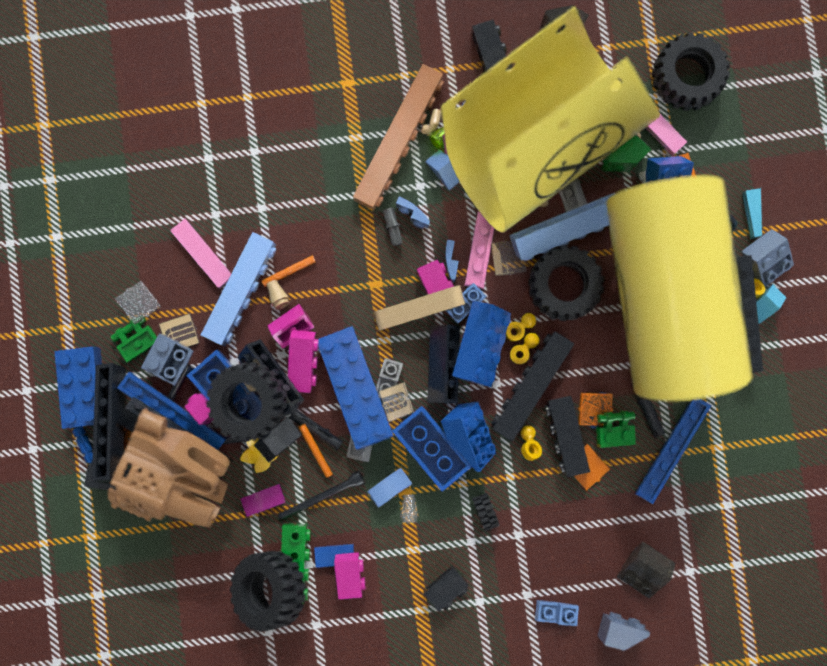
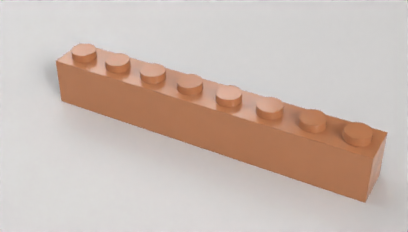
(398, 137)

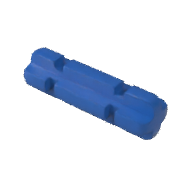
(83, 443)

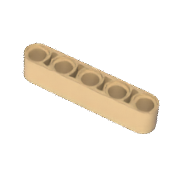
(419, 307)

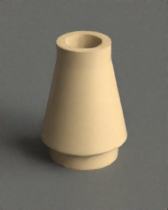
(278, 297)

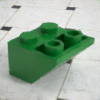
(626, 156)

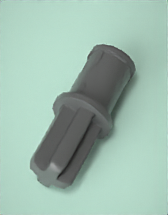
(392, 226)

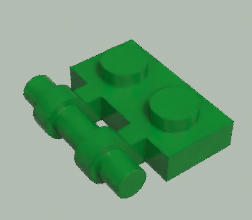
(136, 344)
(615, 435)

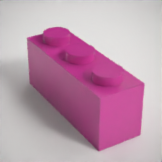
(302, 360)

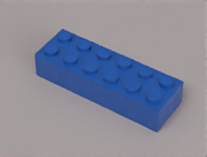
(355, 388)

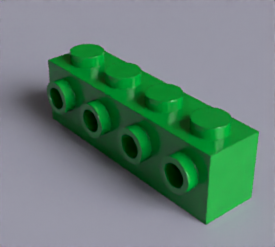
(295, 545)

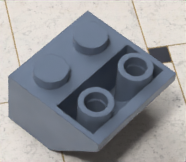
(769, 256)
(167, 359)
(621, 632)

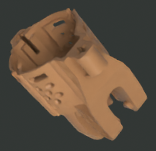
(172, 469)

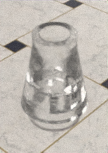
(409, 509)

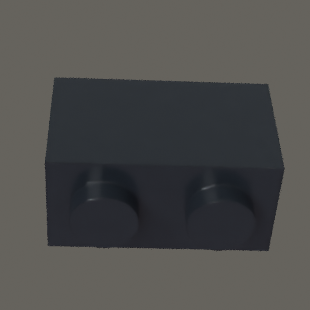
(278, 440)
(446, 588)

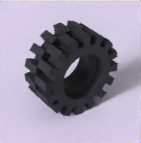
(486, 512)

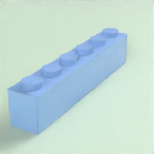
(561, 229)
(239, 289)

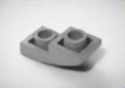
(389, 374)

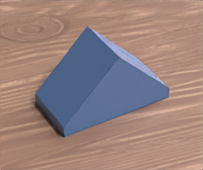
(443, 169)

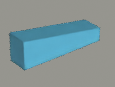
(752, 206)

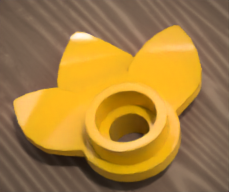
(253, 456)

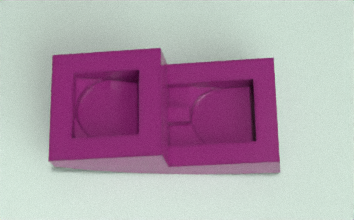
(263, 500)

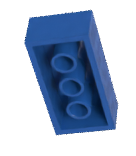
(482, 344)
(77, 385)
(246, 405)
(431, 448)

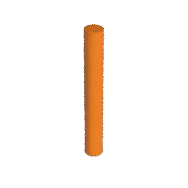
(290, 270)
(315, 450)

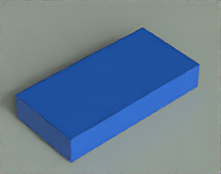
(326, 554)

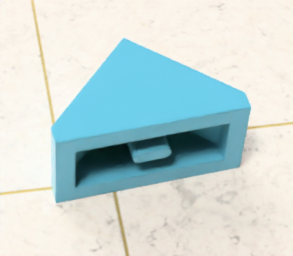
(769, 303)

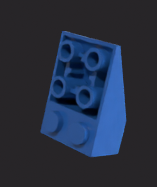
(667, 168)
(469, 434)

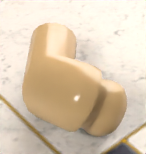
(434, 122)

